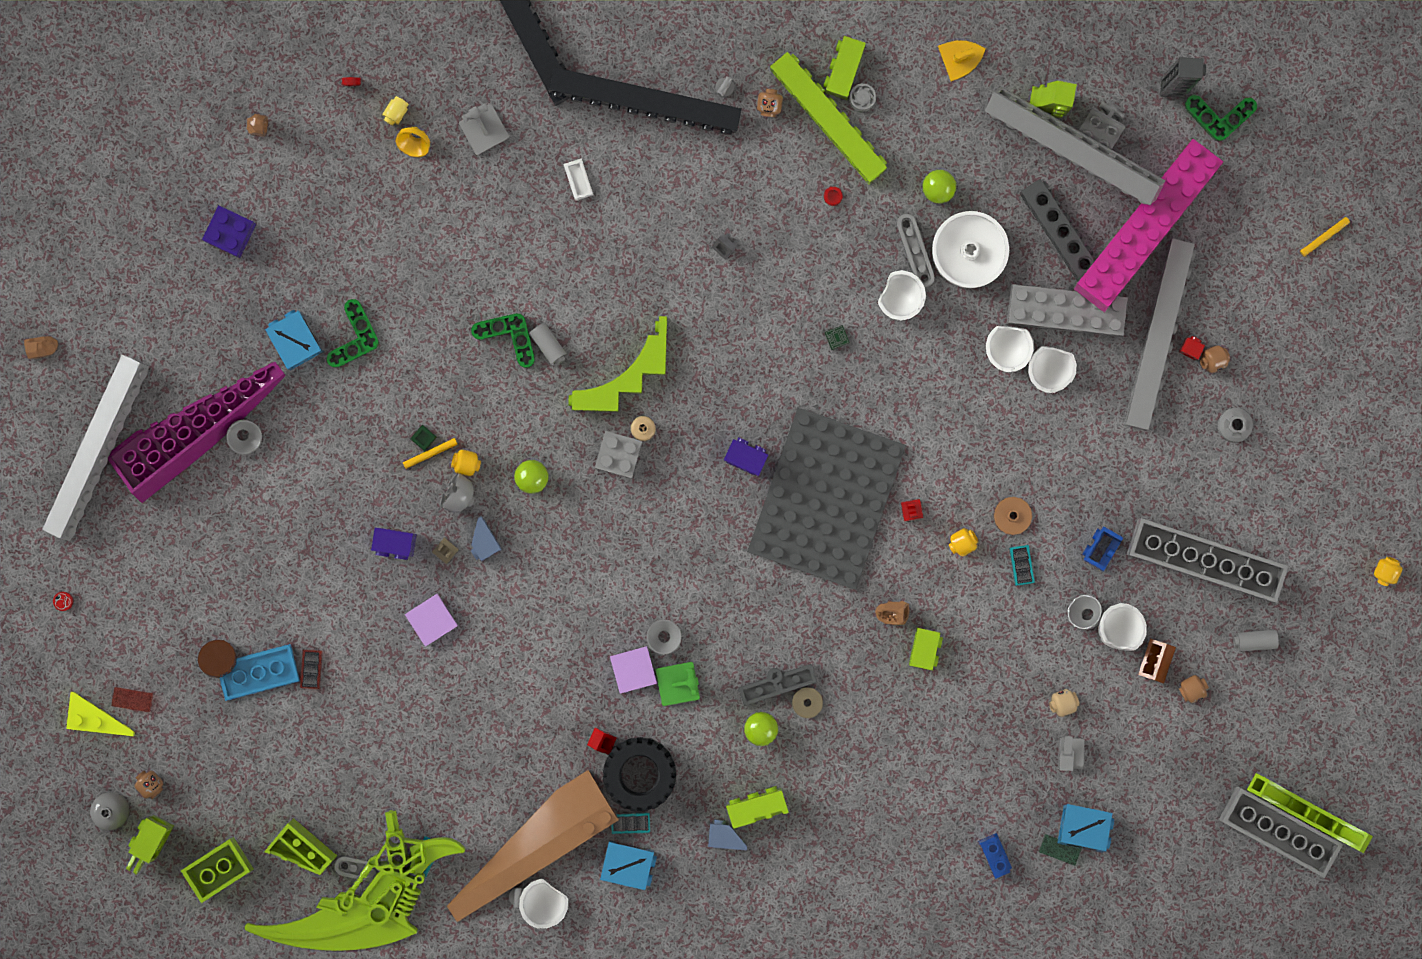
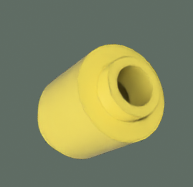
(395, 111)

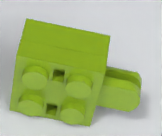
(148, 842)

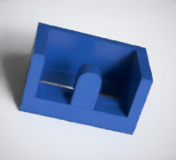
(1116, 540)
(995, 855)

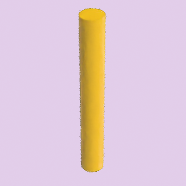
(1325, 236)
(430, 453)

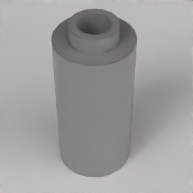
(548, 344)
(1256, 640)

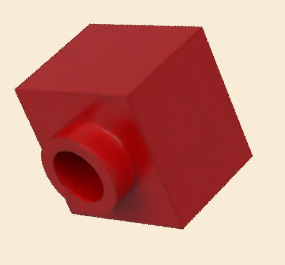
(1192, 348)
(602, 741)

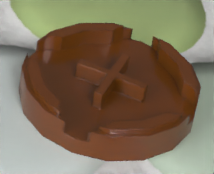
(217, 658)

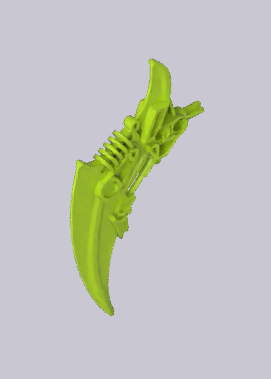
(368, 919)

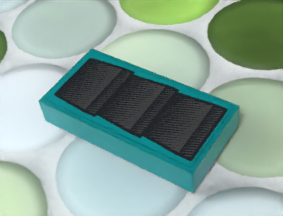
(1021, 565)
(632, 823)

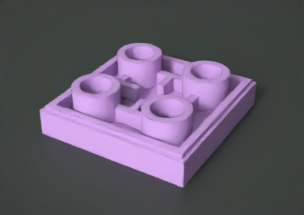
(431, 620)
(633, 669)

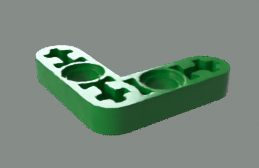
(1222, 123)
(515, 332)
(359, 342)

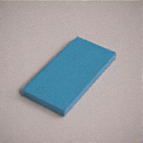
(260, 672)

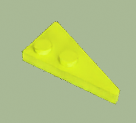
(87, 717)

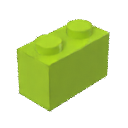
(925, 649)

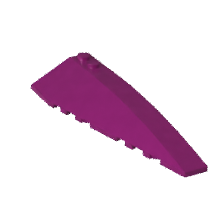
(167, 448)

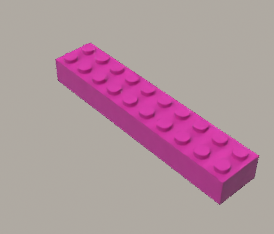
(1148, 226)

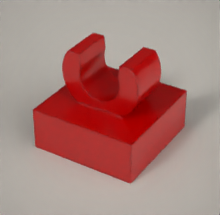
(911, 510)

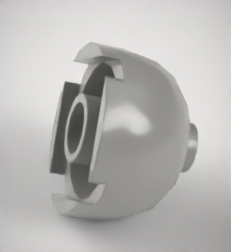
(458, 494)
(117, 808)

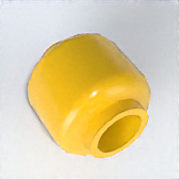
(465, 462)
(963, 542)
(1388, 571)

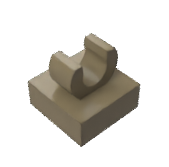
(445, 550)

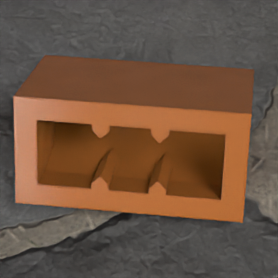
(1156, 660)

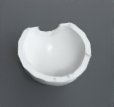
(902, 296)
(1009, 348)
(1051, 369)
(1122, 627)
(542, 904)

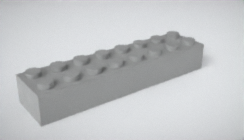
(1207, 560)

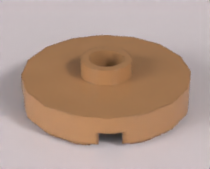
(1002, 515)

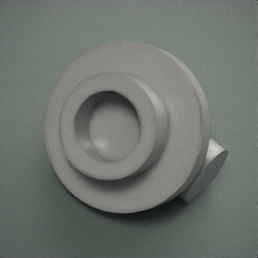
(724, 87)
(514, 896)

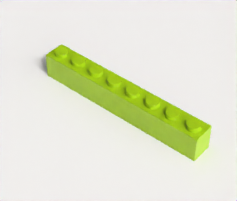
(828, 118)

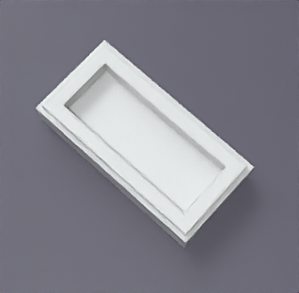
(578, 179)

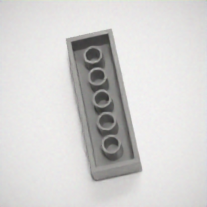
(1064, 311)
(1280, 832)

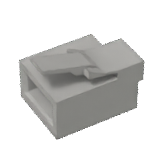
(1070, 753)

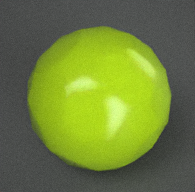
(939, 186)
(531, 476)
(761, 729)

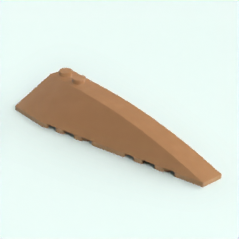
(557, 827)

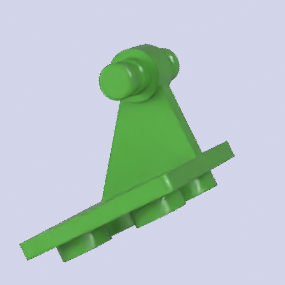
(677, 683)

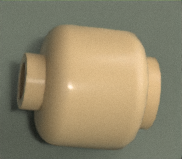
(645, 435)
(1064, 703)

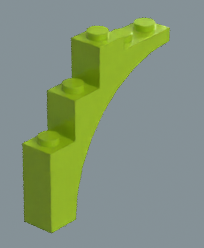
(1309, 813)

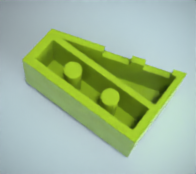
(1055, 98)
(756, 807)
(302, 848)

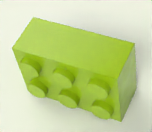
(217, 869)

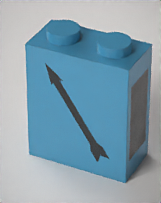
(293, 339)
(1085, 828)
(628, 865)

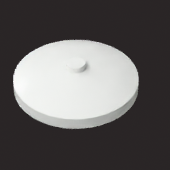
(970, 249)

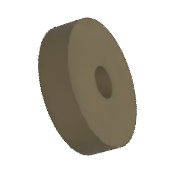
(807, 711)

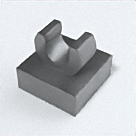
(724, 246)

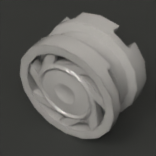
(862, 97)

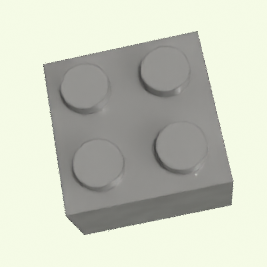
(618, 454)

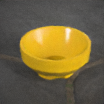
(411, 145)

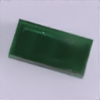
(1061, 852)

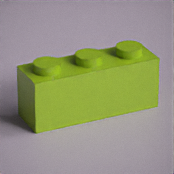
(844, 67)

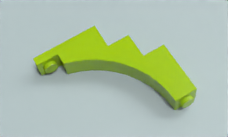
(649, 362)

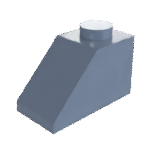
(484, 541)
(724, 836)

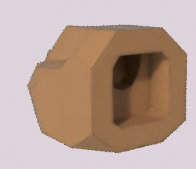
(257, 125)
(40, 347)
(893, 612)

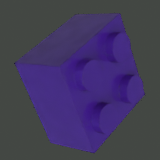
(229, 231)
(746, 457)
(393, 542)

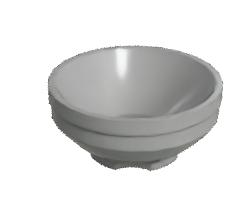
(1225, 425)
(247, 445)
(1079, 606)
(658, 646)

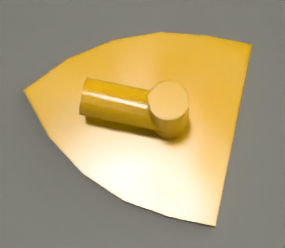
(960, 57)

